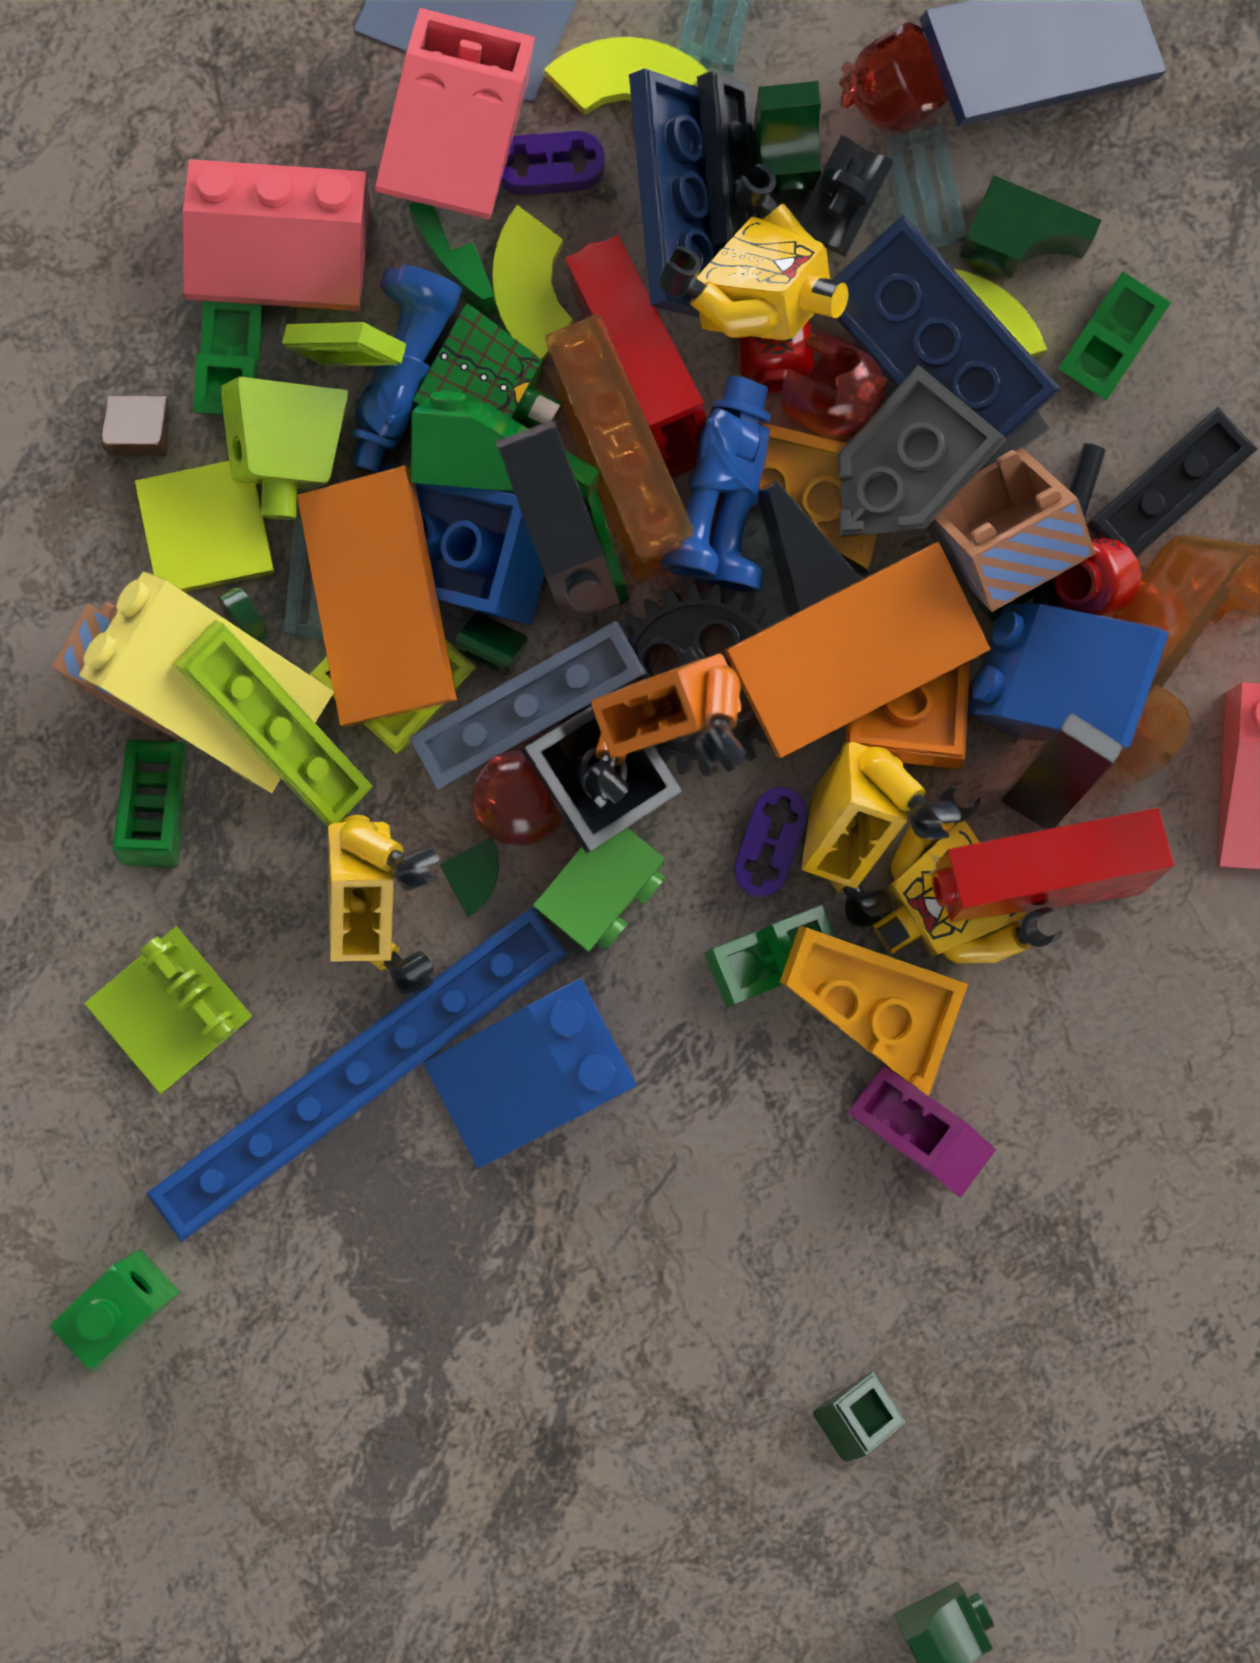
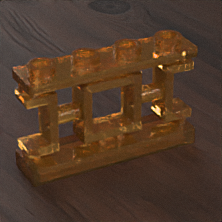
(617, 443)

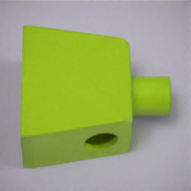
(281, 438)

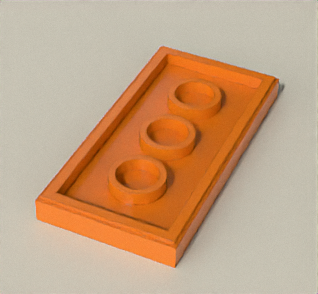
(376, 597)
(857, 650)

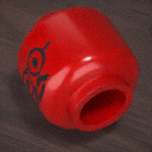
(770, 359)
(1102, 582)

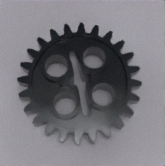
(684, 629)

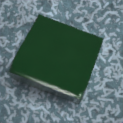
(491, 643)
(859, 1418)

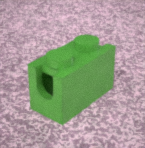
(599, 887)

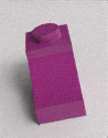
(922, 1131)

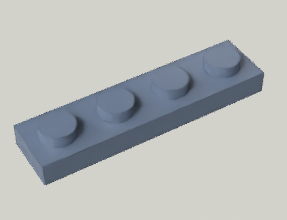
(527, 705)

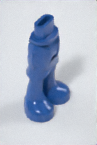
(388, 399)
(731, 463)

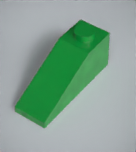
(459, 448)

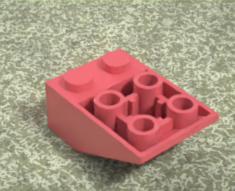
(455, 113)

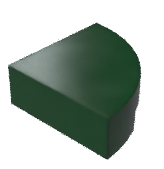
(473, 875)

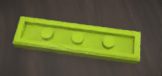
(272, 723)

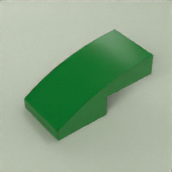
(458, 265)
(1114, 336)
(228, 350)
(758, 959)

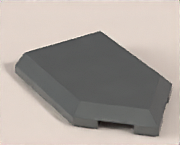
(911, 458)

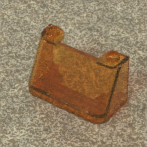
(1180, 592)

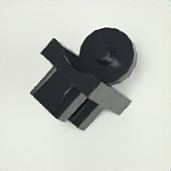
(844, 195)

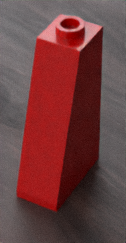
(611, 287)
(1054, 867)

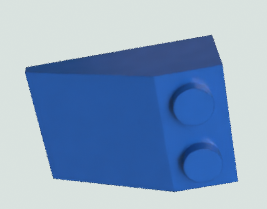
(480, 551)
(1065, 663)
(530, 1073)

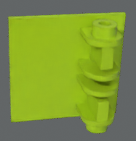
(168, 1009)

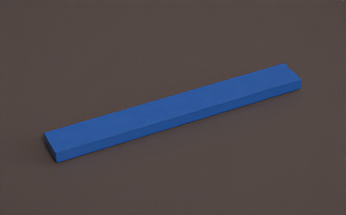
(356, 1074)

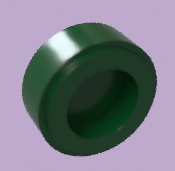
(243, 613)

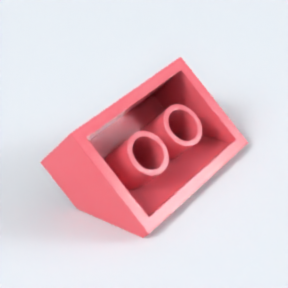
(275, 235)

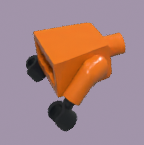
(661, 710)

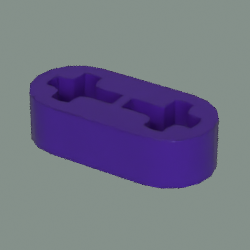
(558, 176)
(784, 846)

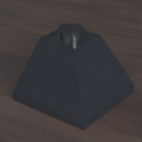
(565, 756)

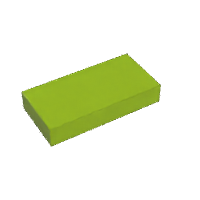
(344, 344)

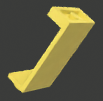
(137, 666)

